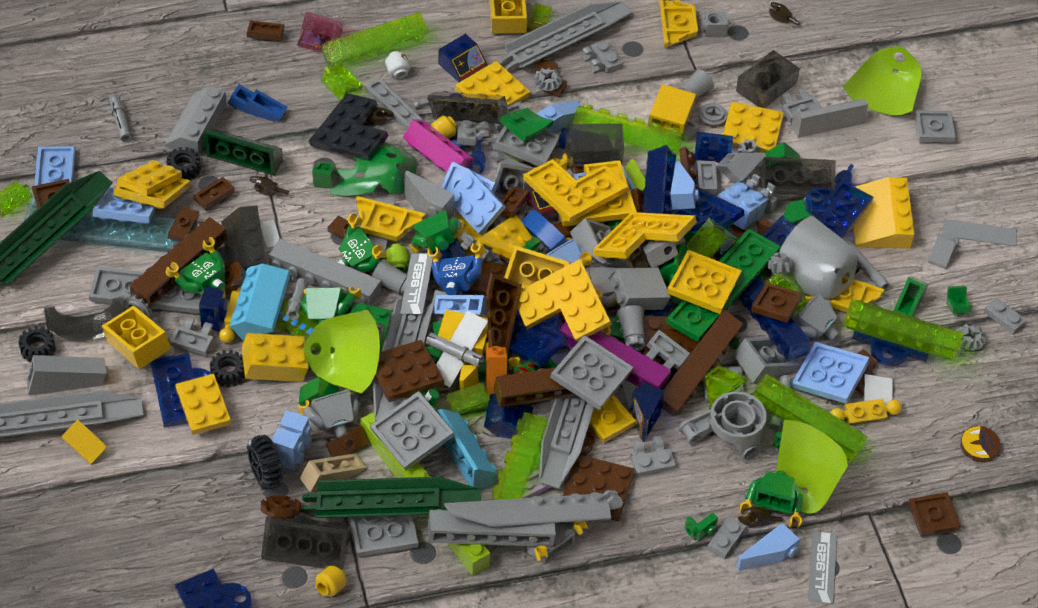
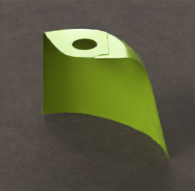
(881, 87)
(355, 354)
(812, 461)

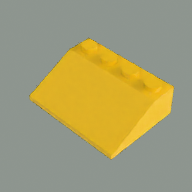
(888, 218)

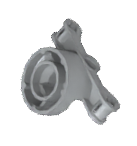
(726, 410)

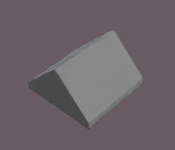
(508, 175)

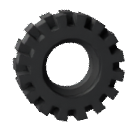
(185, 156)
(33, 336)
(227, 359)

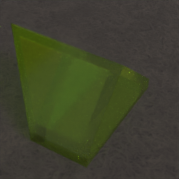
(722, 381)

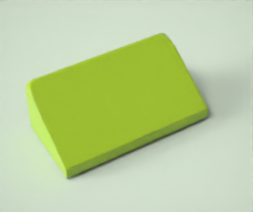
(635, 174)

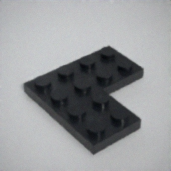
(345, 132)

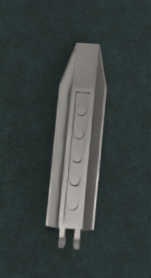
(561, 33)
(401, 331)
(63, 410)
(563, 438)
(538, 509)

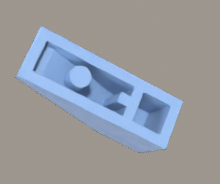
(561, 114)
(683, 189)
(461, 303)
(770, 549)

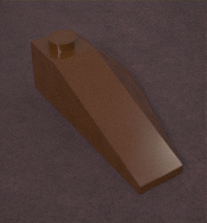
(501, 309)

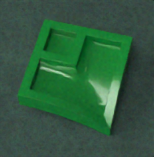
(526, 124)

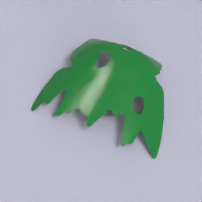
(378, 170)

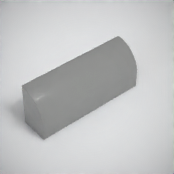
(829, 118)

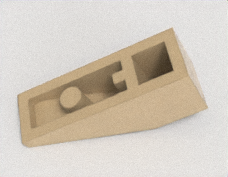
(331, 469)

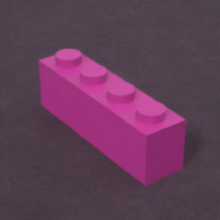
(435, 145)

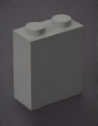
(640, 288)

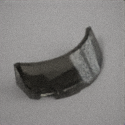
(84, 327)

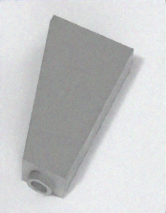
(65, 373)

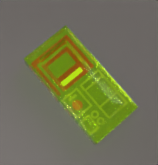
(539, 17)

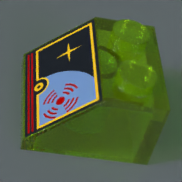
(712, 241)

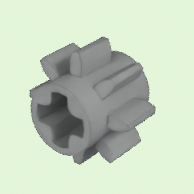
(748, 146)
(780, 263)

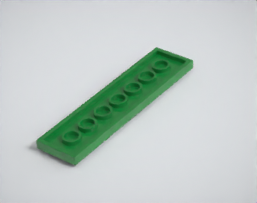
(747, 254)

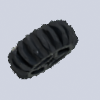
(264, 462)

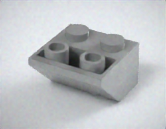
(739, 165)

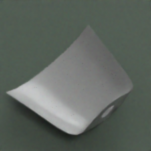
(816, 255)

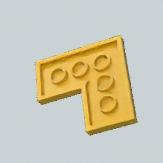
(571, 196)
(613, 210)
(641, 226)
(565, 292)

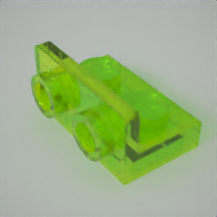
(340, 81)
(12, 197)
(468, 399)

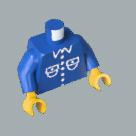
(458, 272)

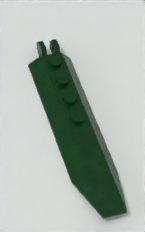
(49, 224)
(386, 496)

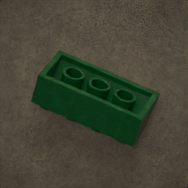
(243, 151)

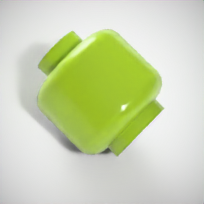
(398, 256)

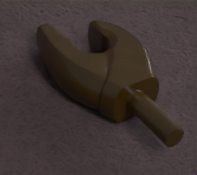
(782, 13)
(375, 117)
(266, 186)
(761, 517)

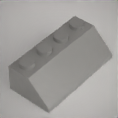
(199, 115)

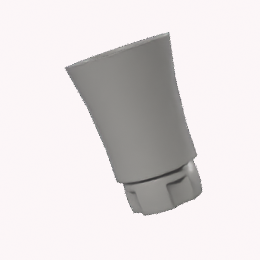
(698, 83)
(390, 277)
(632, 326)

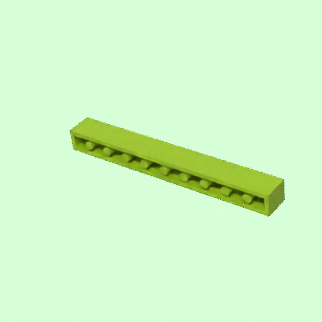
(473, 556)

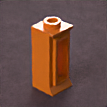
(495, 366)

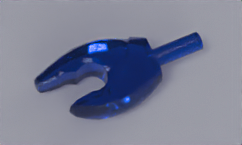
(479, 158)
(844, 175)

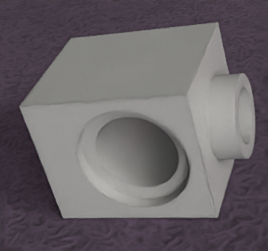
(714, 24)

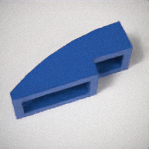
(256, 104)
(543, 230)

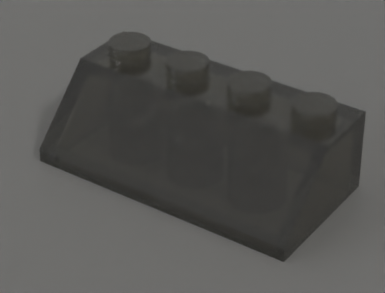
(468, 106)
(797, 175)
(244, 237)
(305, 541)

